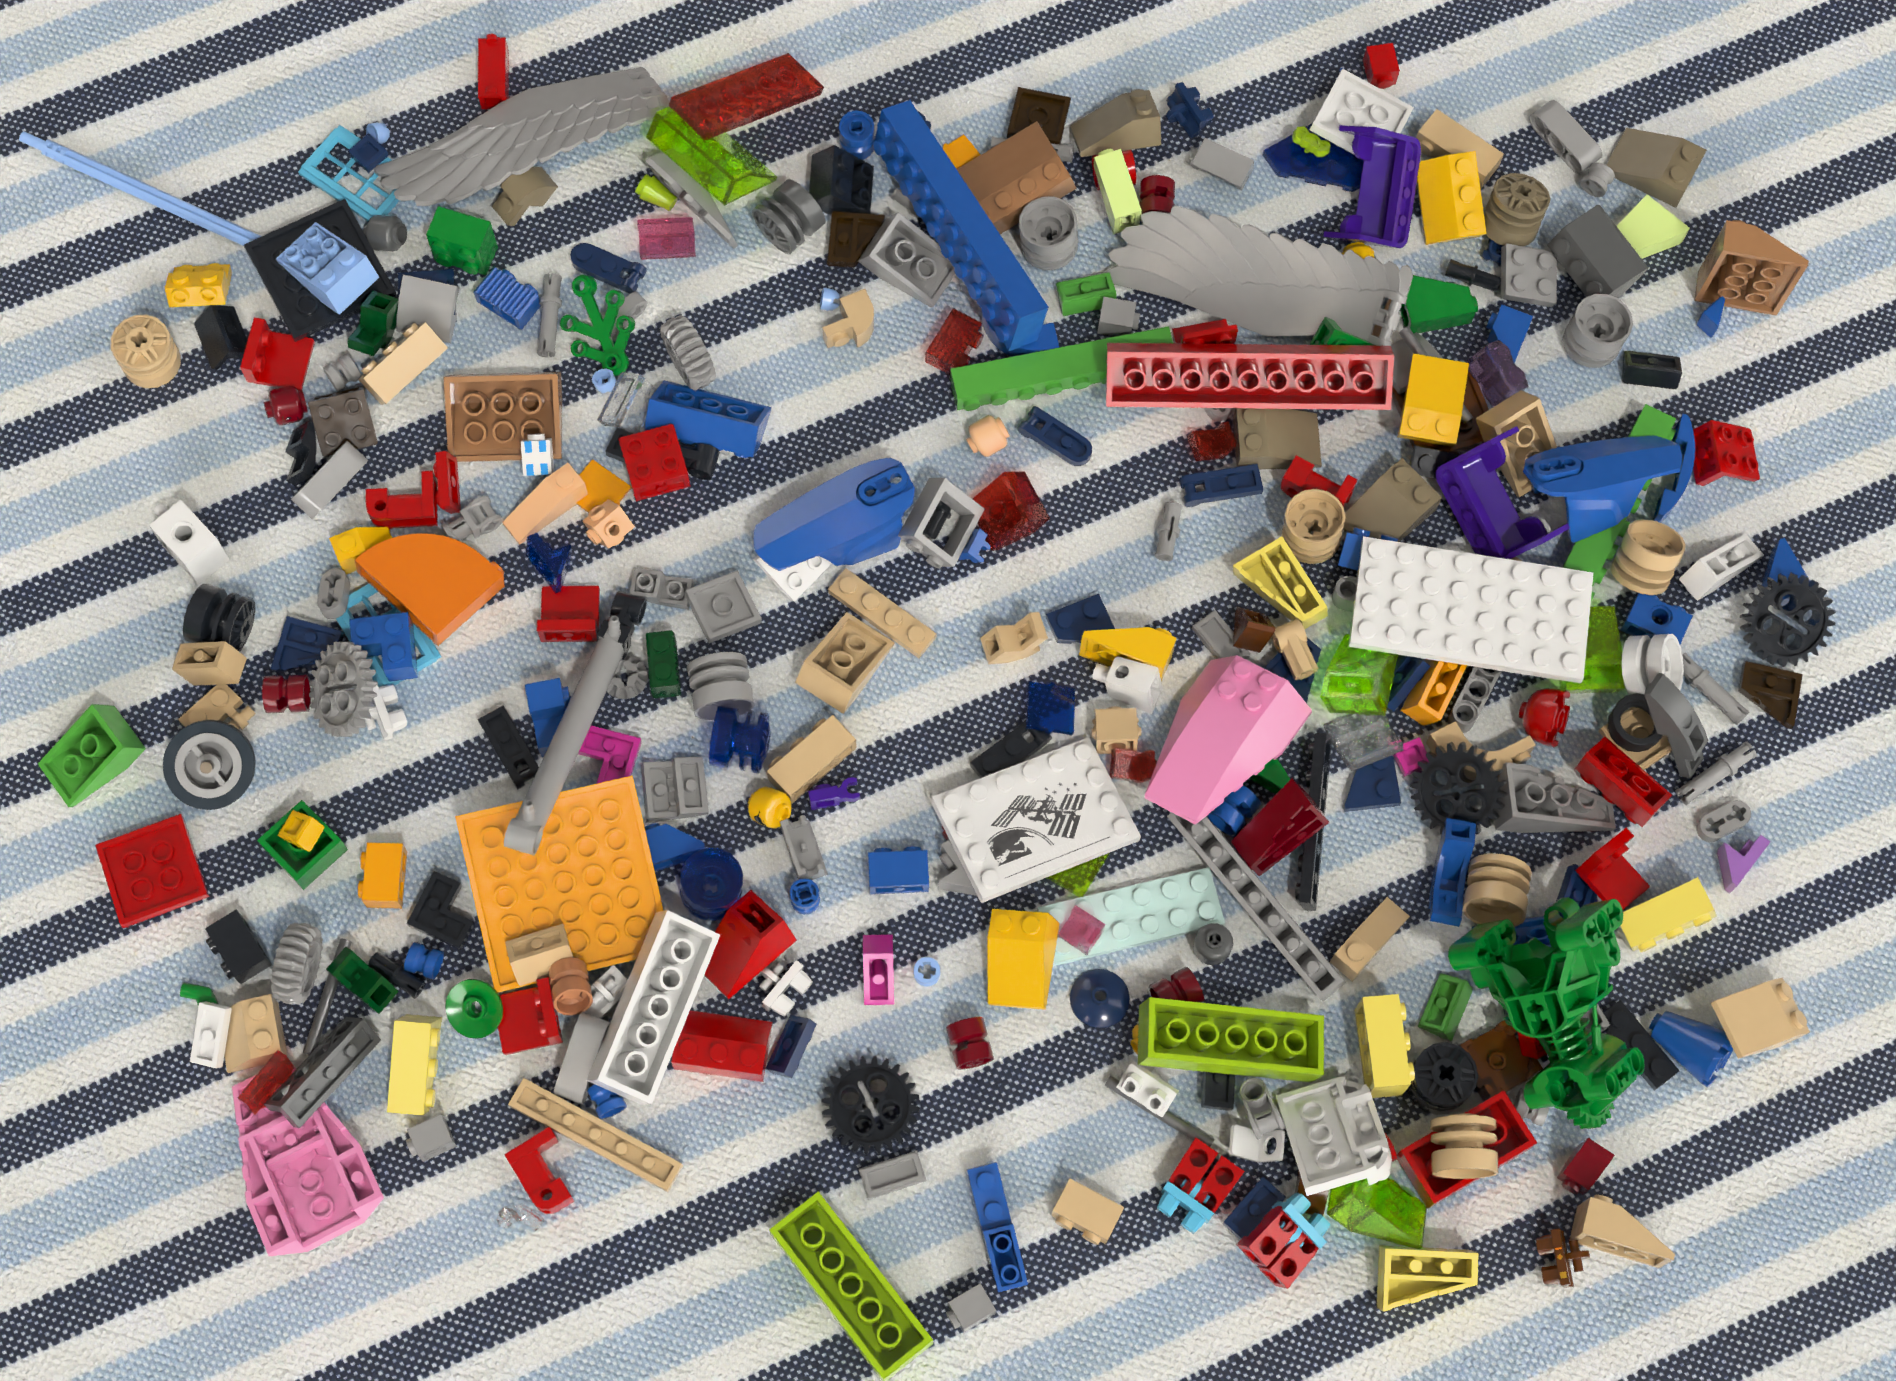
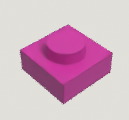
(1409, 758)

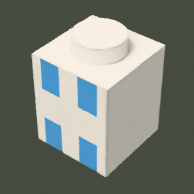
(537, 455)

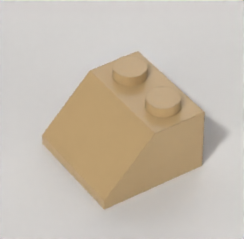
(254, 1033)

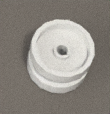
(1647, 657)

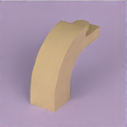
(1515, 753)

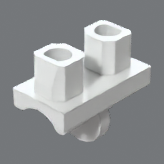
(386, 721)
(793, 977)
(607, 992)
(1147, 1089)

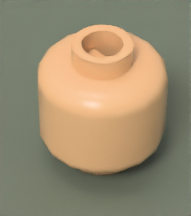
(987, 436)

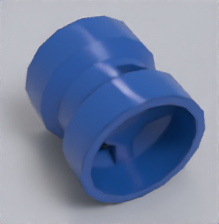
(806, 901)
(423, 960)
(607, 1102)

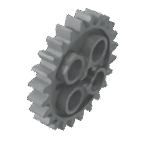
(342, 668)

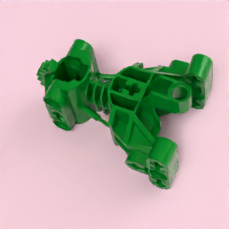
(1547, 996)

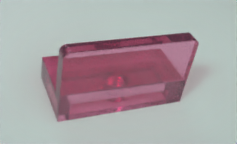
(666, 238)

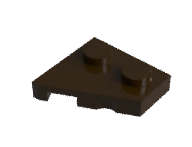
(850, 236)
(1772, 690)

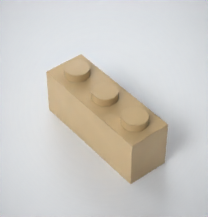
(1445, 137)
(402, 362)
(811, 758)

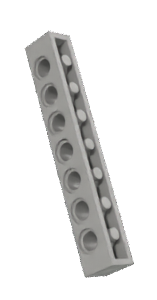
(1261, 905)

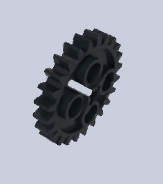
(1772, 641)
(1453, 764)
(845, 1116)

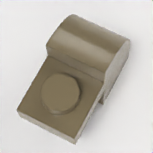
(522, 191)

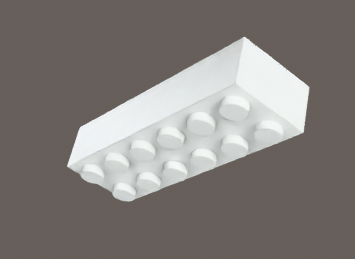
(653, 1007)

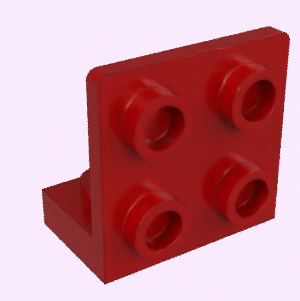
(1206, 333)
(275, 357)
(1724, 451)
(654, 462)
(569, 614)
(1612, 874)
(529, 1019)

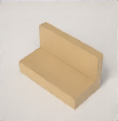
(536, 952)

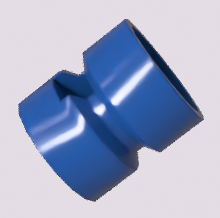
(857, 134)
(1231, 814)

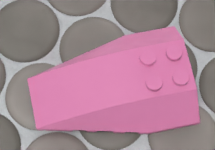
(1224, 734)
(302, 1180)

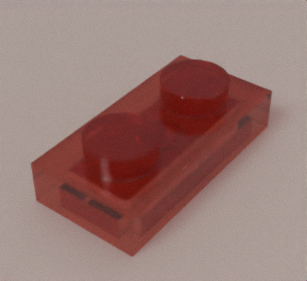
(266, 1082)

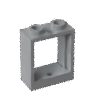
(969, 510)

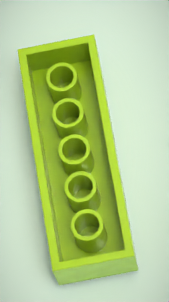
(1230, 1040)
(851, 1287)

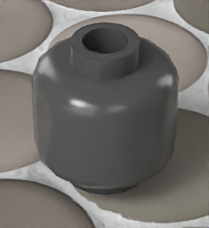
(385, 232)
(1210, 953)

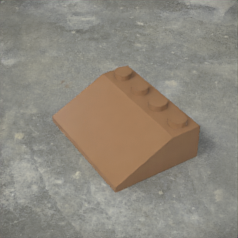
(1015, 175)
(1749, 270)
(497, 411)

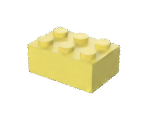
(1384, 1045)

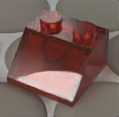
(1010, 509)

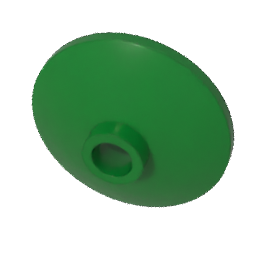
(466, 1017)

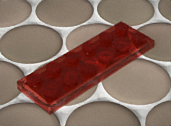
(746, 96)

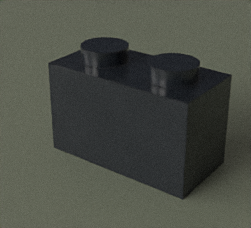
(237, 947)

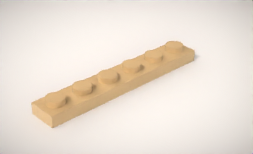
(595, 1135)

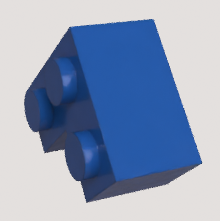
(392, 638)
(546, 706)

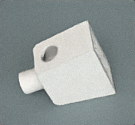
(1131, 682)

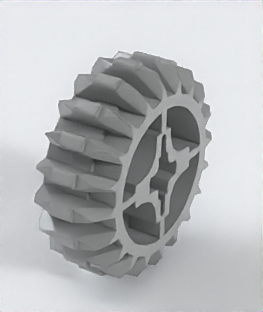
(688, 352)
(296, 963)

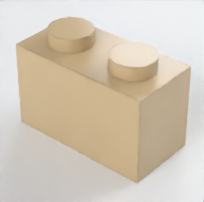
(209, 663)
(1087, 1212)

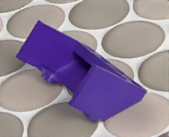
(1385, 188)
(1484, 505)

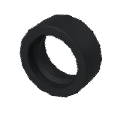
(1617, 732)

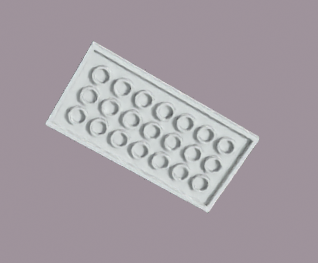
(1471, 609)

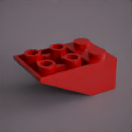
(748, 942)

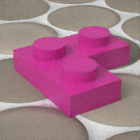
(614, 749)

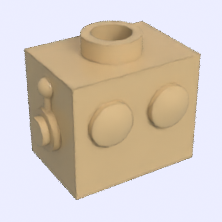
(1115, 729)

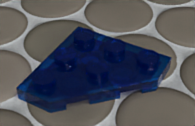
(1336, 168)

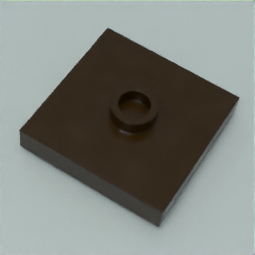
(1045, 108)

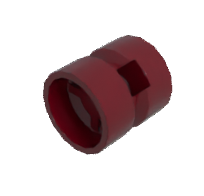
(1157, 194)
(286, 693)
(1181, 987)
(969, 1041)

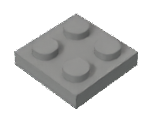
(1528, 275)
(723, 606)

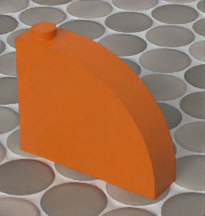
(431, 579)

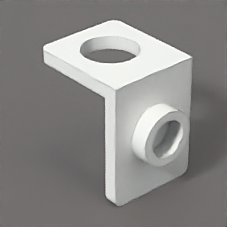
(1246, 1146)

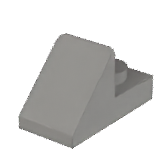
(957, 880)

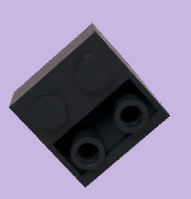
(841, 181)

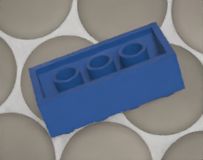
(709, 418)

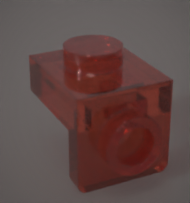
(1212, 443)
(1132, 765)

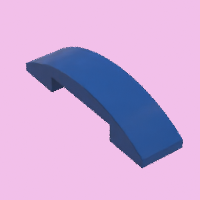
(1668, 499)

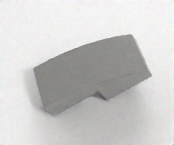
(660, 588)

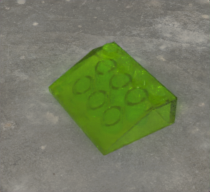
(715, 163)

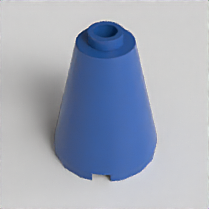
(1693, 1044)

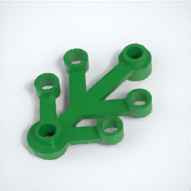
(601, 327)

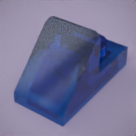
(550, 564)

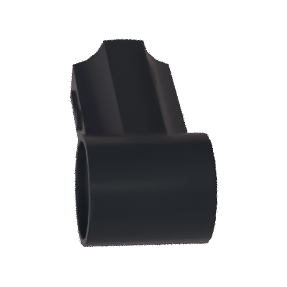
(700, 460)

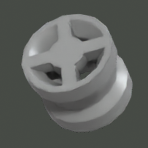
(1597, 179)

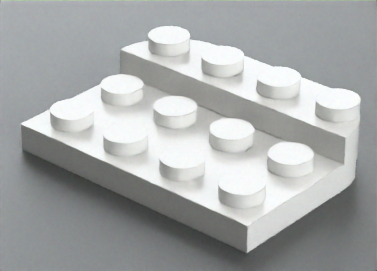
(1335, 1134)

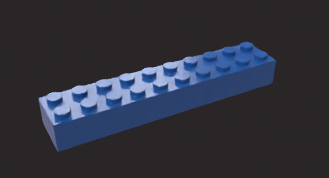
(960, 226)

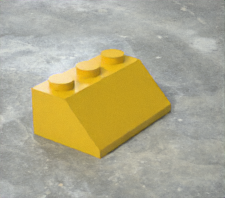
(1450, 198)

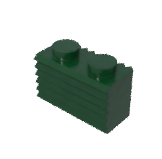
(663, 664)

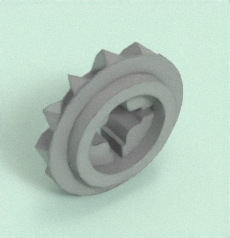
(635, 683)

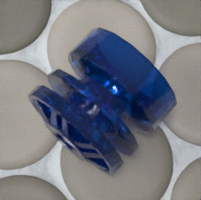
(739, 739)
(714, 868)

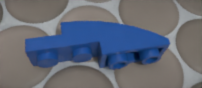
(997, 1227)

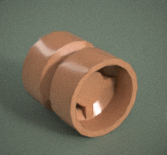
(570, 986)

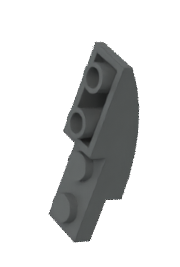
(1677, 720)

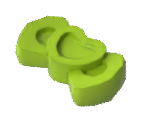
(1310, 142)

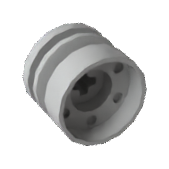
(1045, 220)
(1597, 330)
(719, 681)

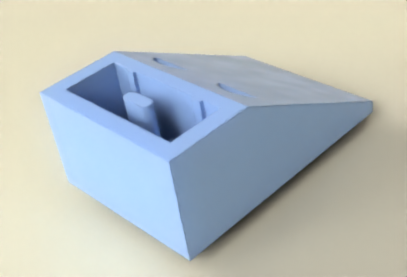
(328, 267)

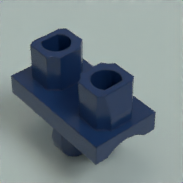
(1186, 111)

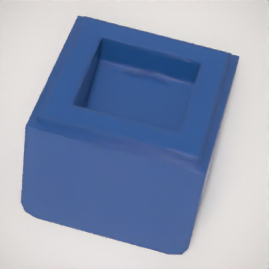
(1711, 317)

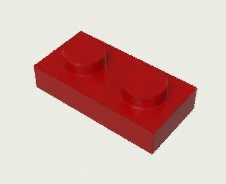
(448, 482)

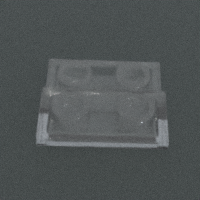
(1362, 739)

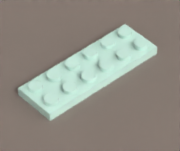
(1142, 913)

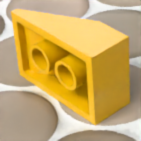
(1433, 400)
(1136, 644)
(1020, 958)

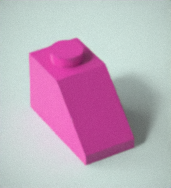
(878, 969)

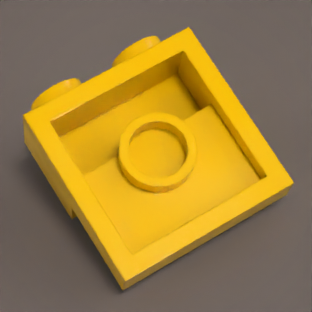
(198, 285)

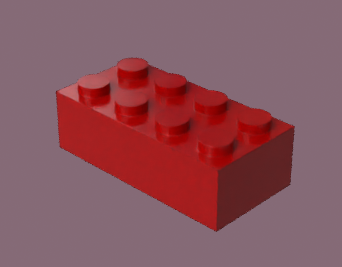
(1512, 1141)

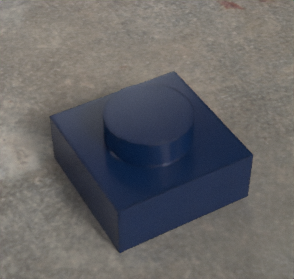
(368, 153)

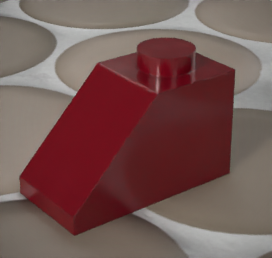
(1584, 1167)

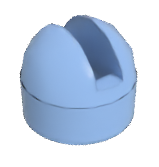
(378, 132)
(827, 298)
(598, 380)

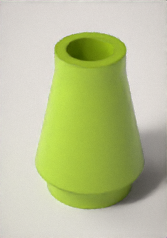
(655, 192)

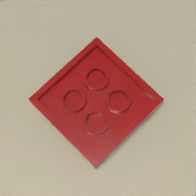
(152, 871)

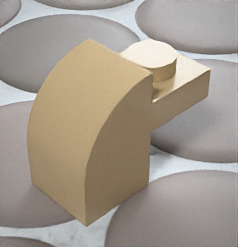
(857, 321)
(1015, 641)

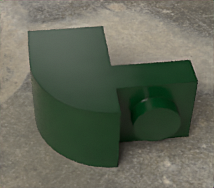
(376, 324)
(362, 980)

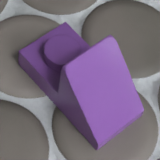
(1736, 864)

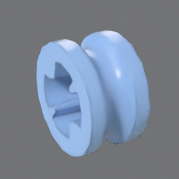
(934, 966)

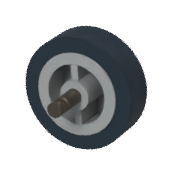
(209, 764)

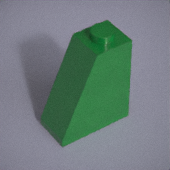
(1437, 305)

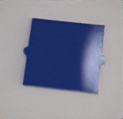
(1050, 708)

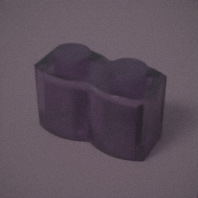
(1496, 372)

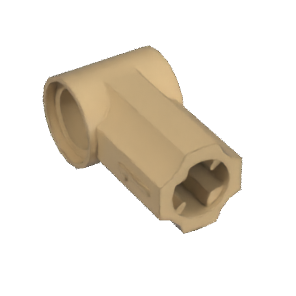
(1292, 642)

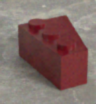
(1279, 828)

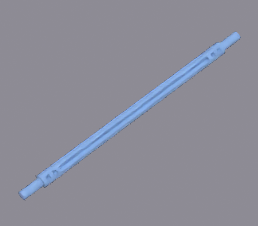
(140, 189)

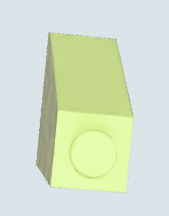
(1117, 190)
(1652, 228)

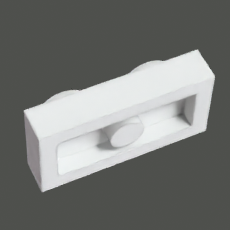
(210, 1034)

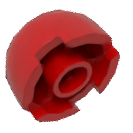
(1545, 715)

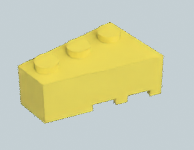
(1282, 582)
(1667, 915)
(413, 1064)
(1417, 1274)

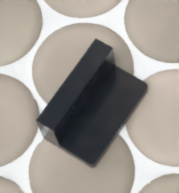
(221, 334)

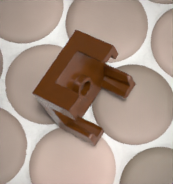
(1500, 1061)

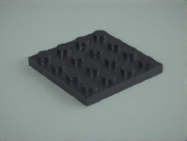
(295, 303)

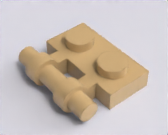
(218, 705)

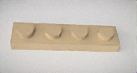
(882, 613)

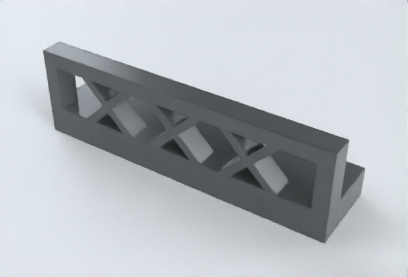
(323, 1070)

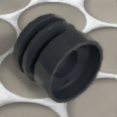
(218, 617)
(1444, 1095)

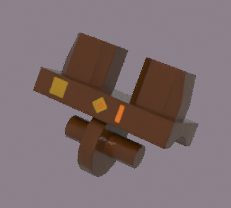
(1556, 1244)

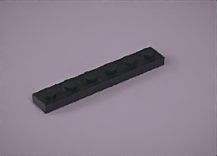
(1310, 861)

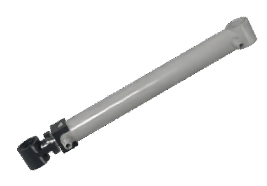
(612, 645)

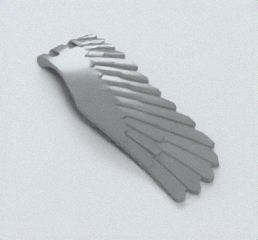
(521, 133)
(1259, 279)

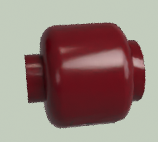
(285, 405)

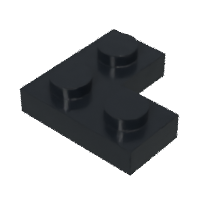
(434, 916)

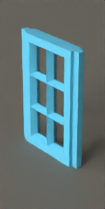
(336, 190)
(422, 642)

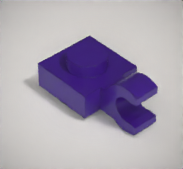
(827, 796)

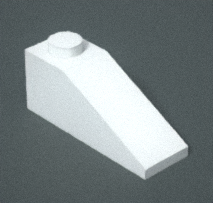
(1720, 566)

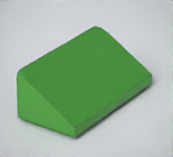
(1085, 293)
(1446, 1006)

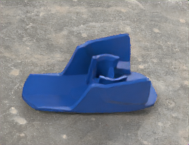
(1601, 478)
(839, 518)

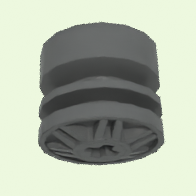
(788, 216)

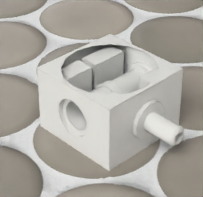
(188, 541)

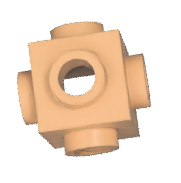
(607, 524)

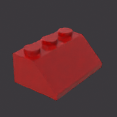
(1622, 782)
(723, 1046)

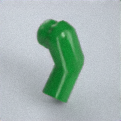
(198, 993)

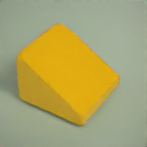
(301, 830)

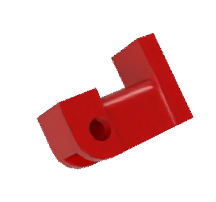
(1302, 477)
(404, 509)
(536, 1175)

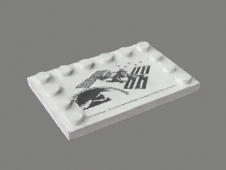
(1035, 819)

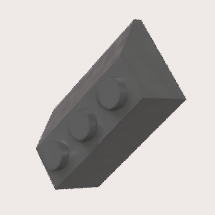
(1597, 254)

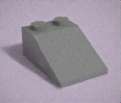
(908, 260)

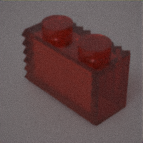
(954, 342)

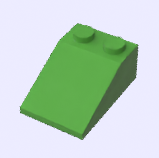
(91, 753)

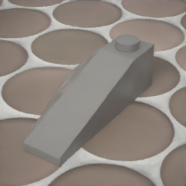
(690, 193)
(1548, 805)

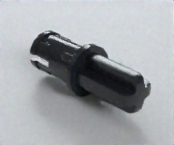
(1472, 275)
(937, 520)
(396, 974)

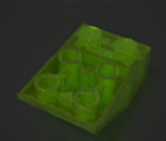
(1603, 655)
(1358, 680)
(1379, 1211)

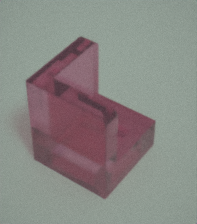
(1081, 930)

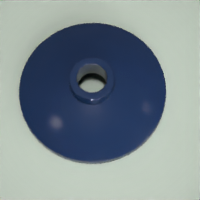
(1094, 1012)

